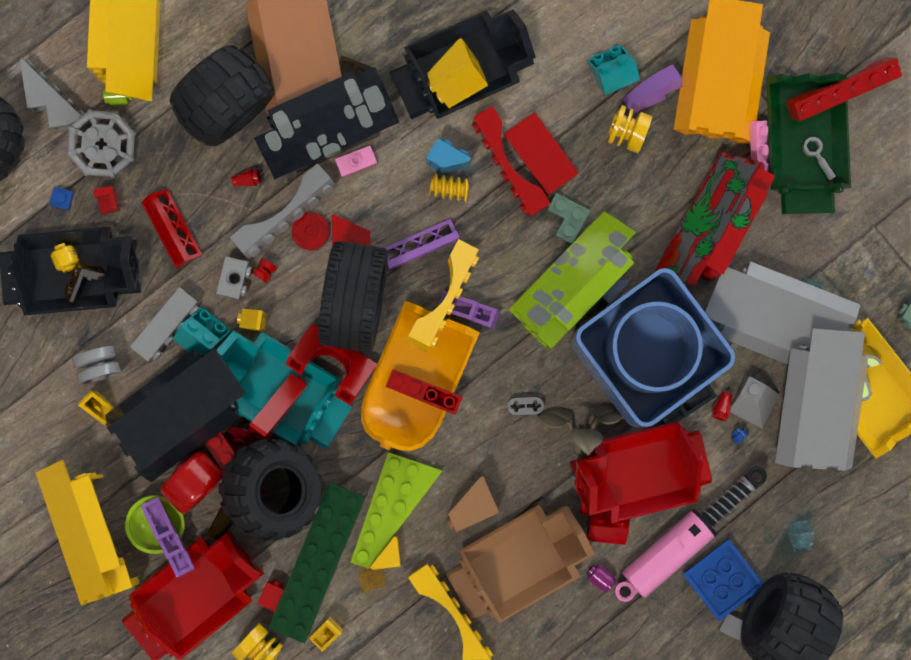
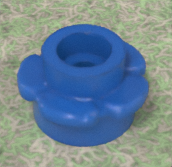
(738, 435)

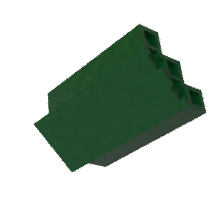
(797, 176)

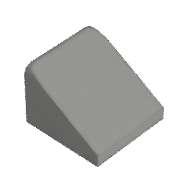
(731, 626)

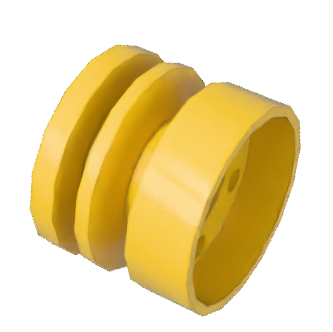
(629, 129)
(256, 647)

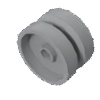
(95, 365)

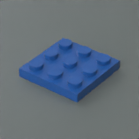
(723, 579)

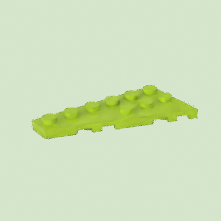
(395, 497)

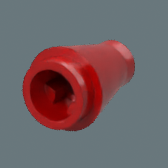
(247, 178)
(722, 408)

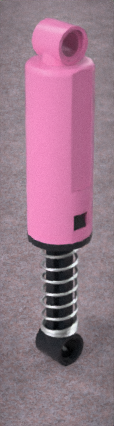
(683, 540)

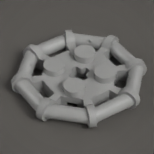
(92, 150)

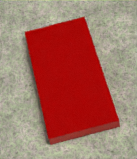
(541, 154)

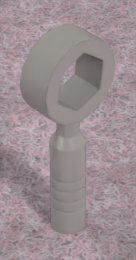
(821, 161)

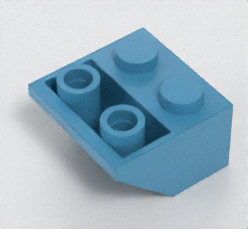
(446, 158)

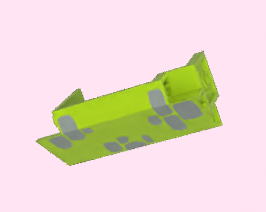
(575, 281)

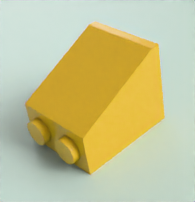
(456, 75)

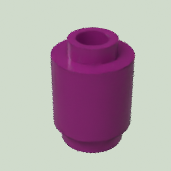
(601, 577)

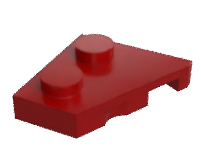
(349, 232)

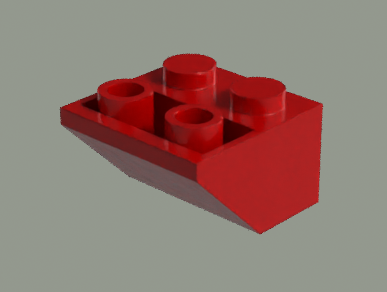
(601, 530)

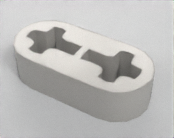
(525, 411)

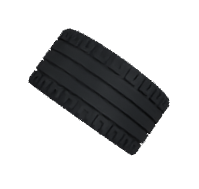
(352, 296)

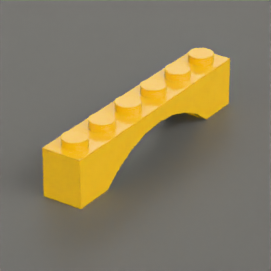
(426, 327)
(428, 584)

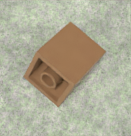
(472, 506)

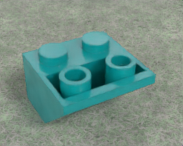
(613, 69)
(201, 332)

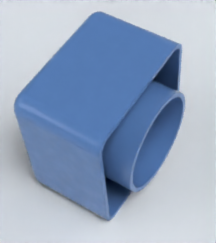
(652, 349)

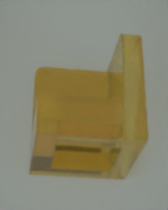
(372, 579)

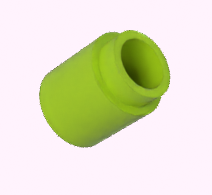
(113, 99)

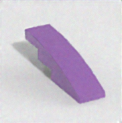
(168, 537)

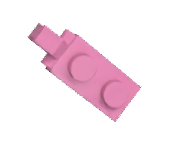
(759, 143)

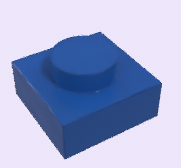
(61, 198)

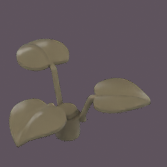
(584, 440)

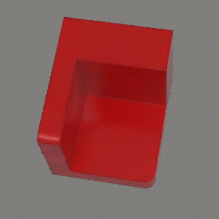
(107, 199)

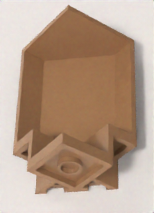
(520, 563)

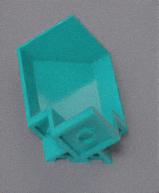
(262, 372)

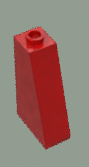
(277, 407)

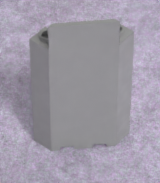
(774, 310)
(823, 401)

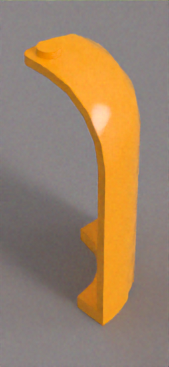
(397, 418)

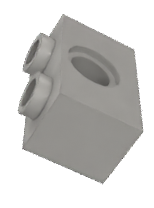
(230, 267)

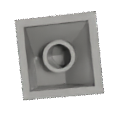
(754, 402)

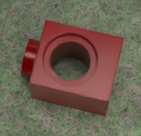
(271, 594)

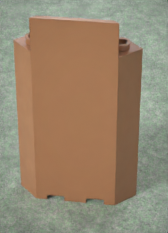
(293, 45)

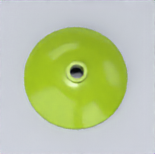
(139, 530)

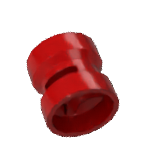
(261, 273)

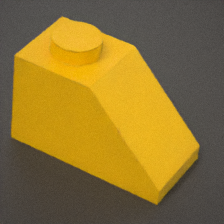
(252, 320)

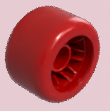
(191, 482)

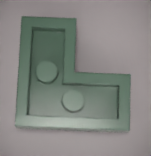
(573, 216)

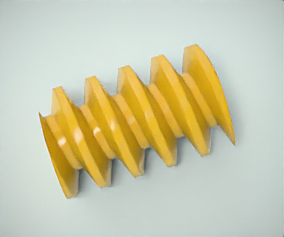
(449, 187)

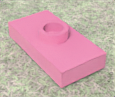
(356, 161)

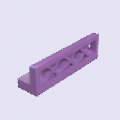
(425, 248)

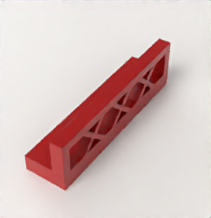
(167, 228)

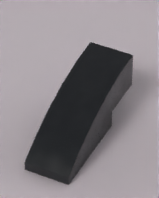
(691, 405)

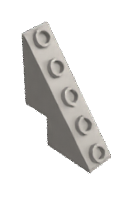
(43, 97)

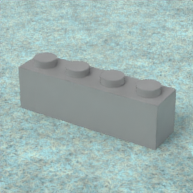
(165, 325)

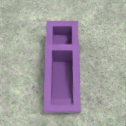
(653, 89)
(473, 311)

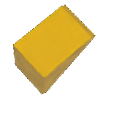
(96, 406)
(389, 556)
(326, 634)

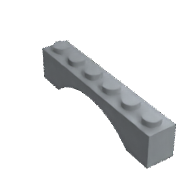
(254, 237)

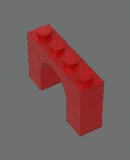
(357, 366)

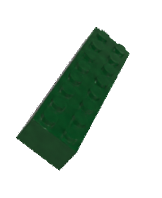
(317, 562)

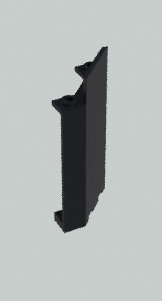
(176, 412)

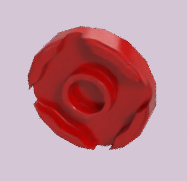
(310, 231)

